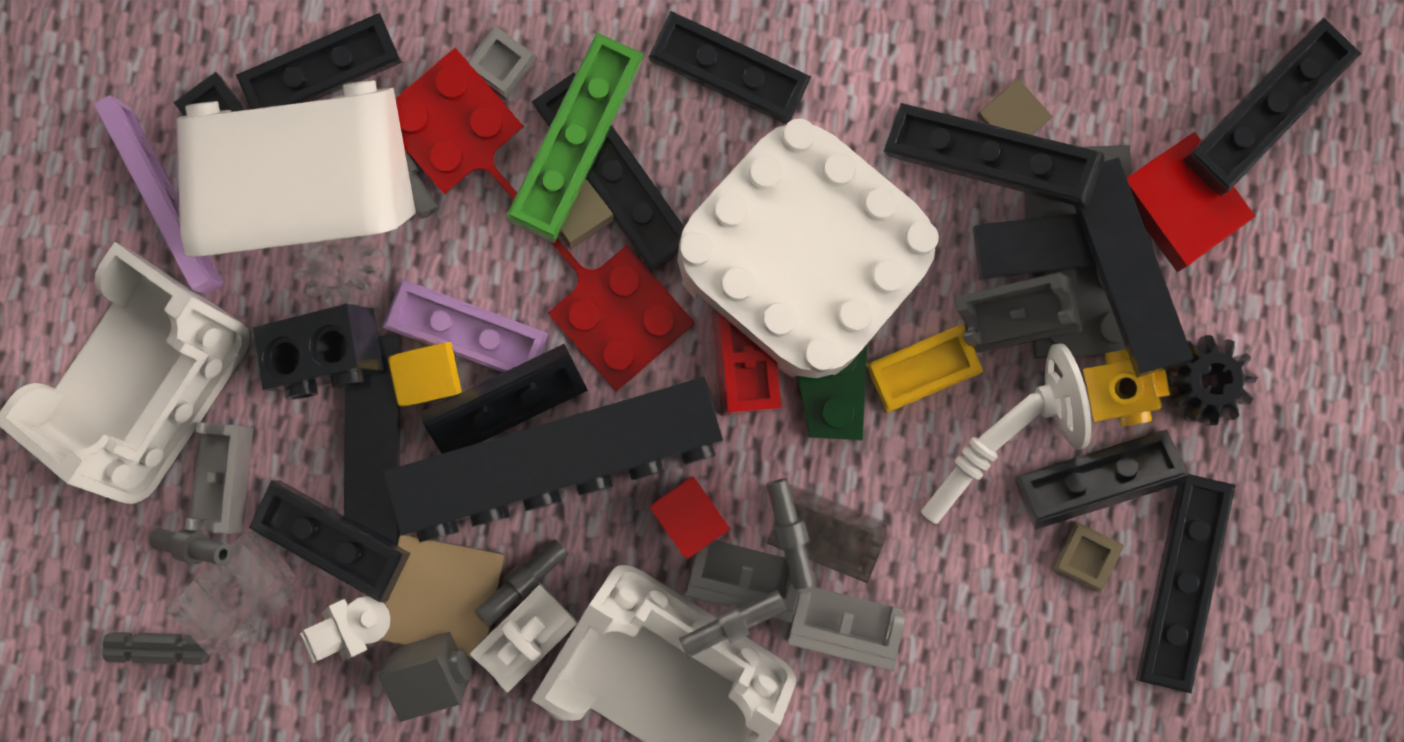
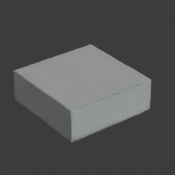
(502, 62)

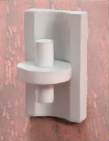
(346, 629)
(524, 638)

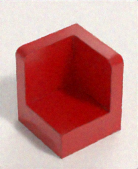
(689, 517)

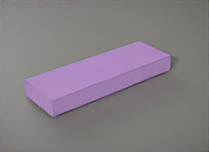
(470, 329)

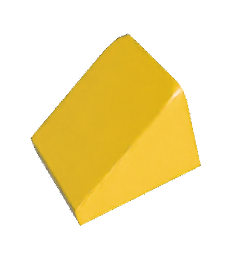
(424, 375)

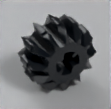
(1218, 400)

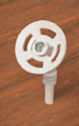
(1059, 398)

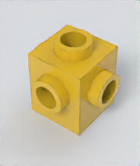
(1109, 401)

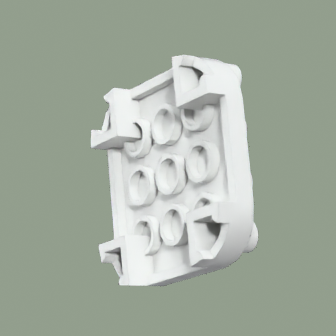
(806, 249)

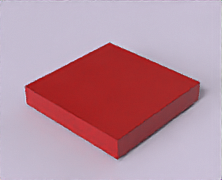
(1182, 209)

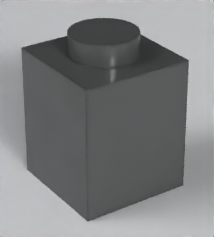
(425, 676)

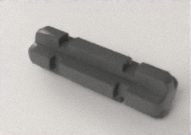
(153, 648)

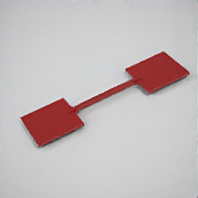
(616, 311)

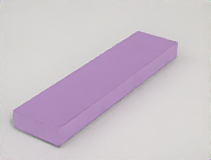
(155, 190)

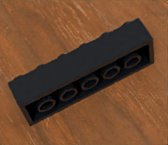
(554, 457)

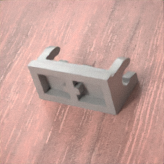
(220, 478)
(846, 627)

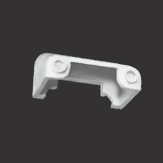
(291, 172)
(133, 384)
(637, 675)

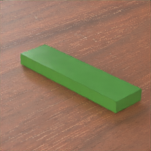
(575, 137)

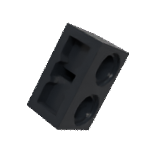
(318, 343)

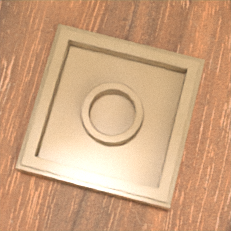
(441, 592)

